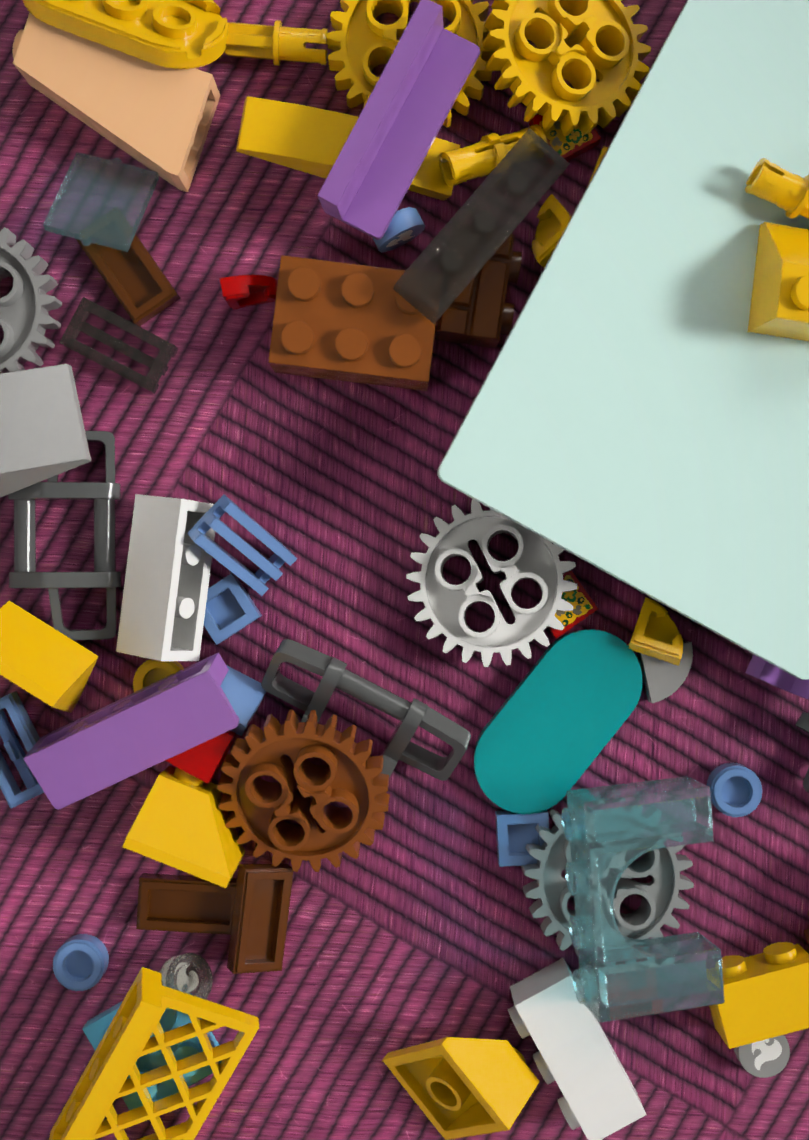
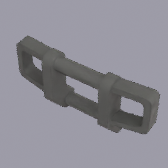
(104, 541)
(408, 713)

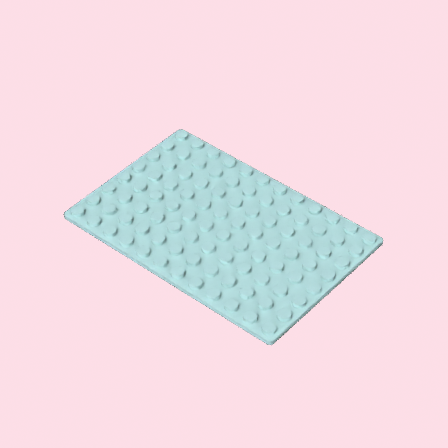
(629, 390)

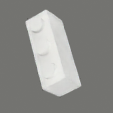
(164, 581)
(574, 1053)

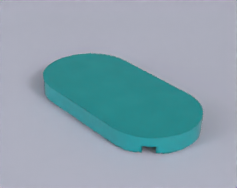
(557, 721)

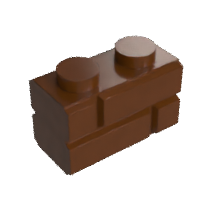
(481, 310)

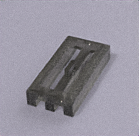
(157, 366)

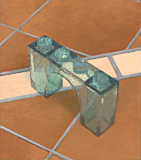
(606, 834)

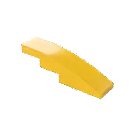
(313, 138)

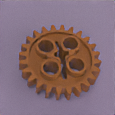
(264, 805)

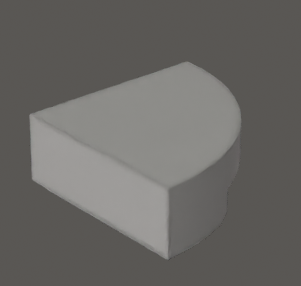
(664, 678)

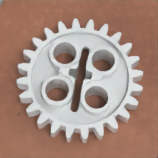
(448, 603)

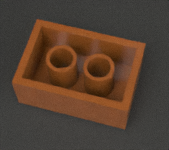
(348, 325)

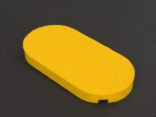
(156, 31)

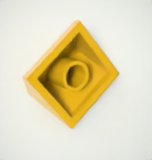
(42, 659)

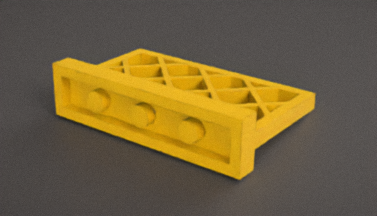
(128, 1040)

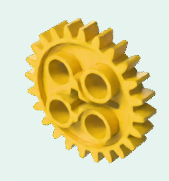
(365, 43)
(567, 51)

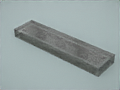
(481, 226)

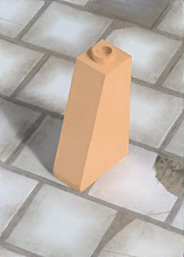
(137, 105)

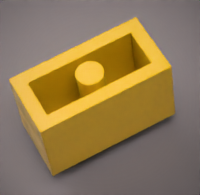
(763, 995)

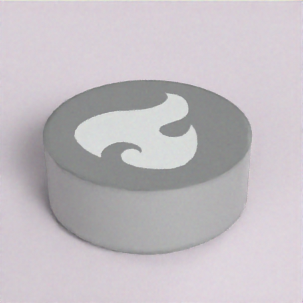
(764, 1057)

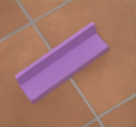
(398, 123)
(133, 733)

